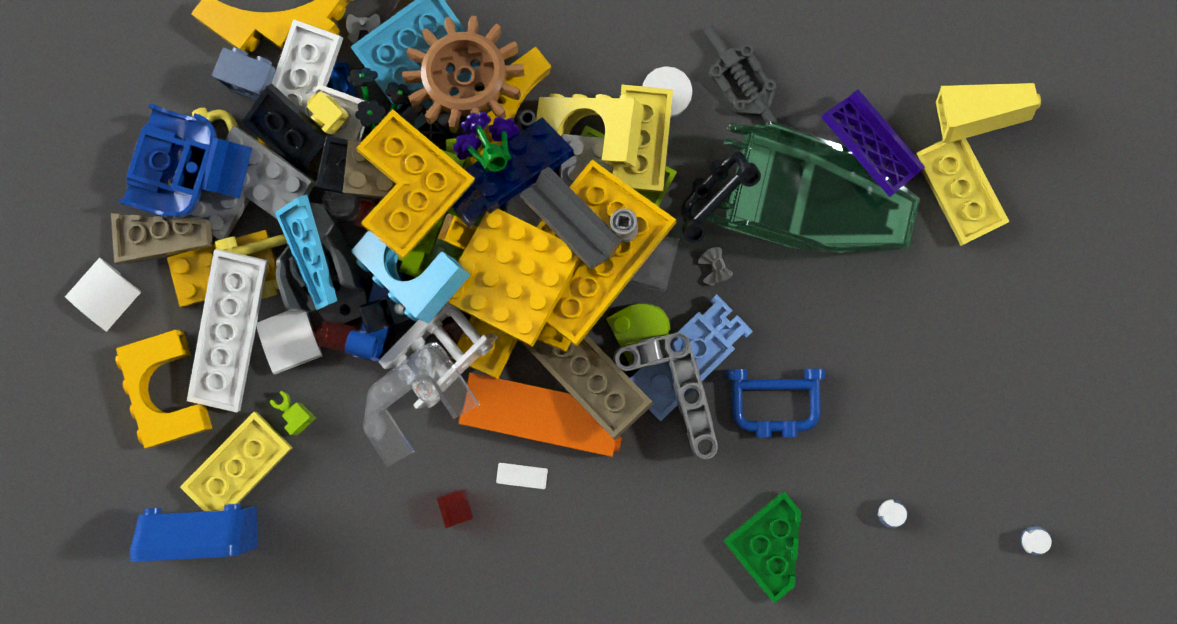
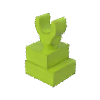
(297, 415)

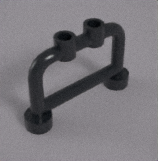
(747, 174)

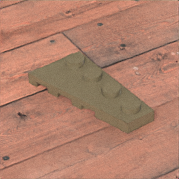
(152, 237)

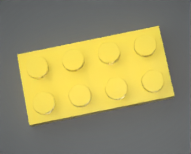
(653, 139)
(961, 189)
(237, 465)

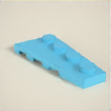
(304, 242)

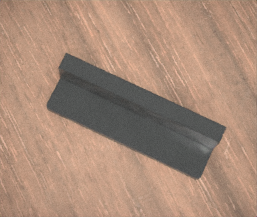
(571, 219)

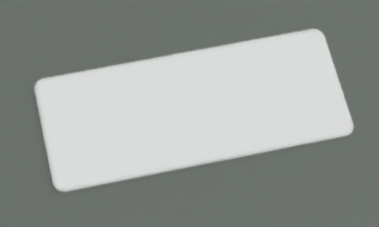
(522, 475)

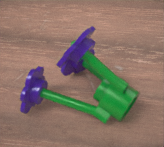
(493, 156)

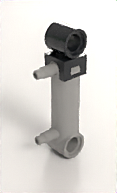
(382, 314)

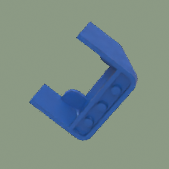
(194, 534)

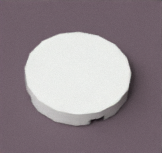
(672, 79)

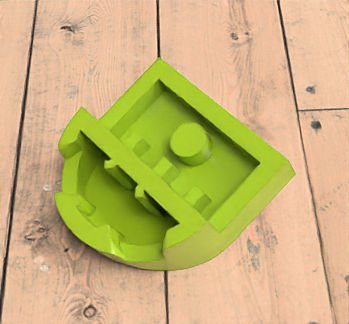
(638, 323)

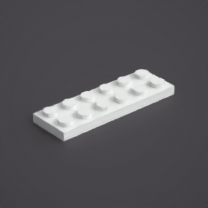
(227, 330)

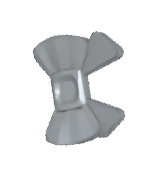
(356, 24)
(720, 273)

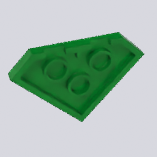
(770, 545)

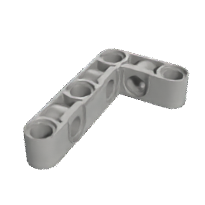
(685, 376)

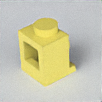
(327, 112)

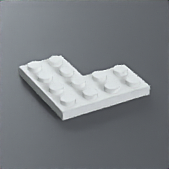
(306, 69)

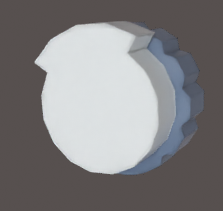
(892, 513)
(1035, 540)

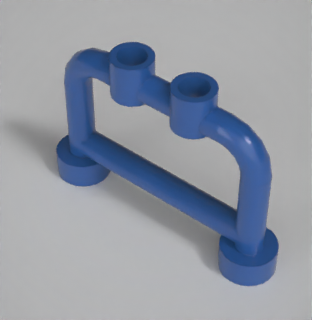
(764, 428)

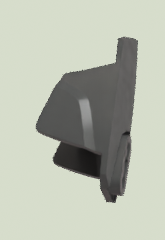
(341, 267)

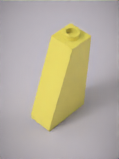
(984, 108)

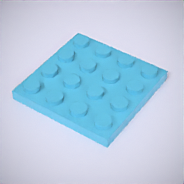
(387, 45)

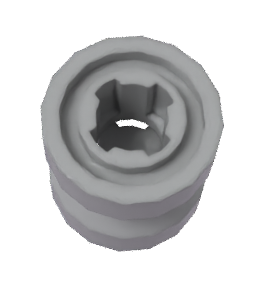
(627, 230)

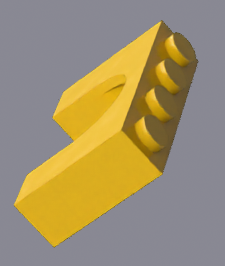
(138, 364)

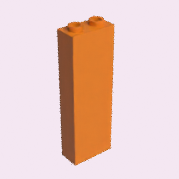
(535, 415)

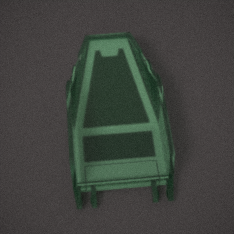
(813, 195)

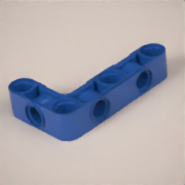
(371, 345)

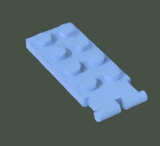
(711, 342)

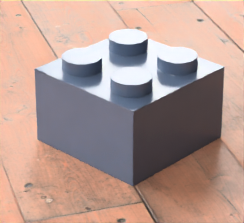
(243, 74)

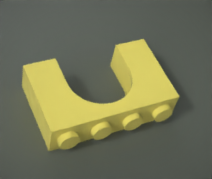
(620, 115)

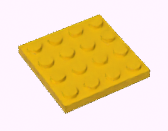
(513, 275)

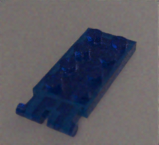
(530, 153)

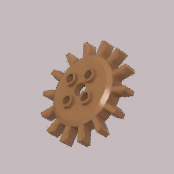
(461, 51)

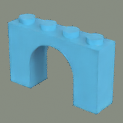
(420, 296)

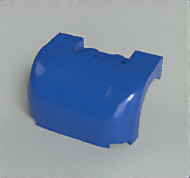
(173, 150)

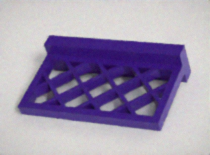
(884, 142)

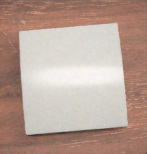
(103, 294)
(288, 340)

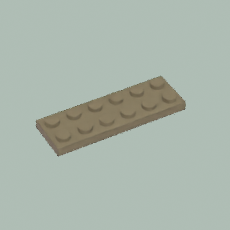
(595, 383)

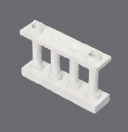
(416, 336)

